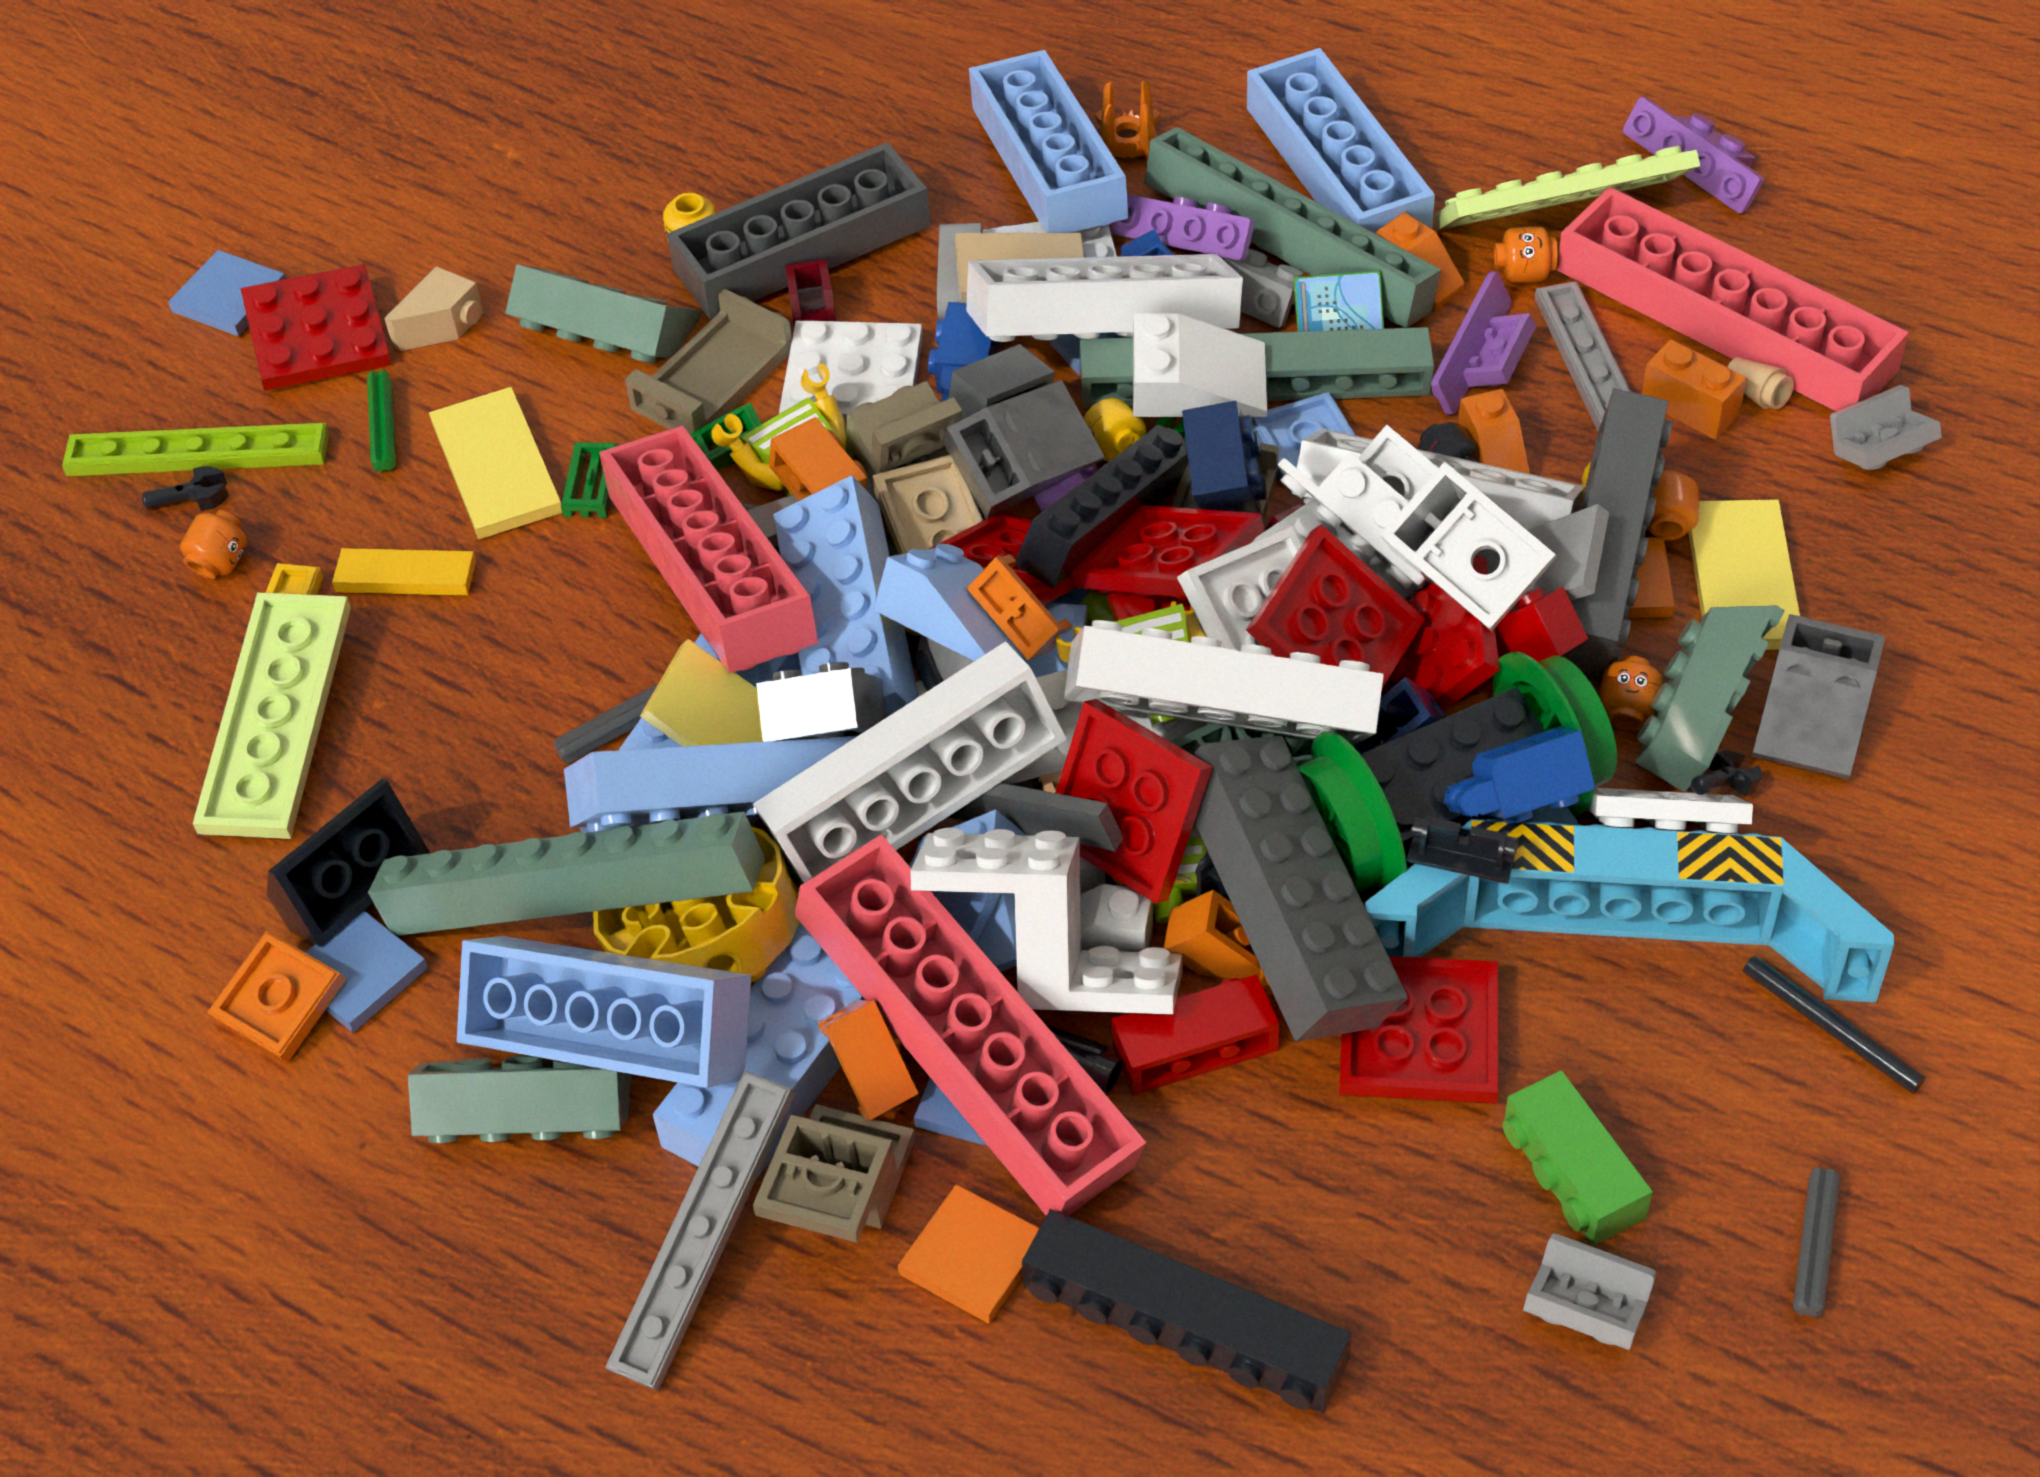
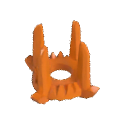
(1142, 123)

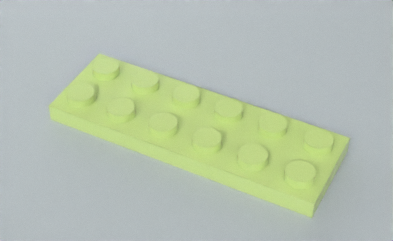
(1554, 190)
(272, 716)

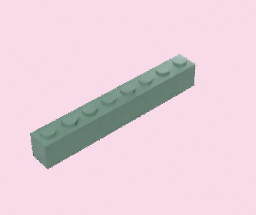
(1291, 223)
(1297, 365)
(568, 874)

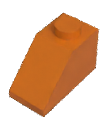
(1424, 243)
(1495, 429)
(1211, 938)

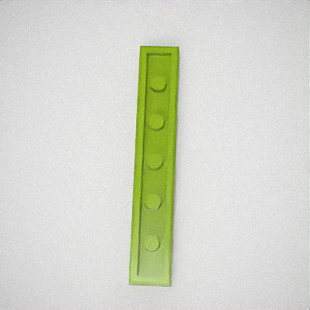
(196, 448)

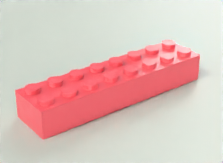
(1730, 300)
(709, 550)
(969, 1029)

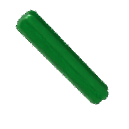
(381, 421)

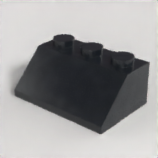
(330, 873)

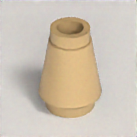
(1765, 383)

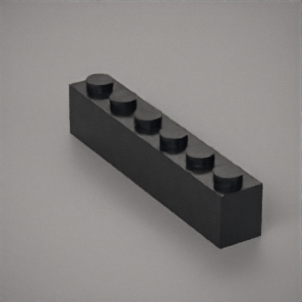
(1101, 503)
(1186, 1311)

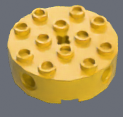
(714, 932)

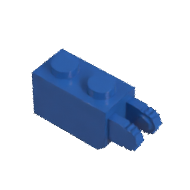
(959, 344)
(1524, 776)

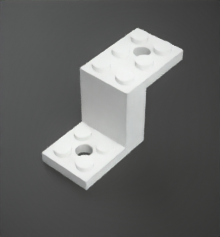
(1449, 525)
(1046, 886)

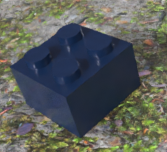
(1223, 458)

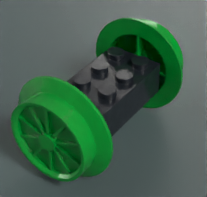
(1377, 794)

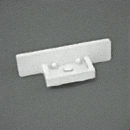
(1363, 504)

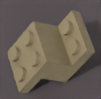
(900, 429)
(834, 1173)

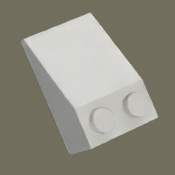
(1194, 365)

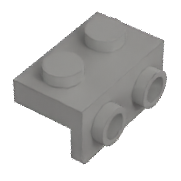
(1265, 288)
(1881, 429)
(1590, 1291)

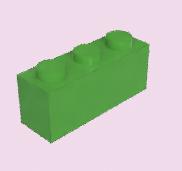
(1576, 1158)

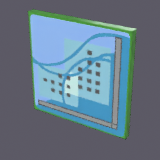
(1339, 302)

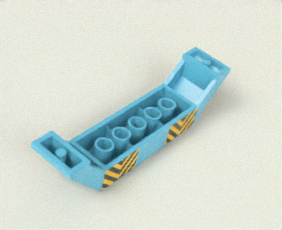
(1652, 888)

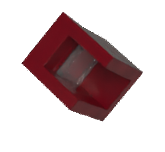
(810, 291)

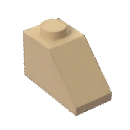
(434, 311)

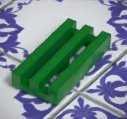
(587, 503)

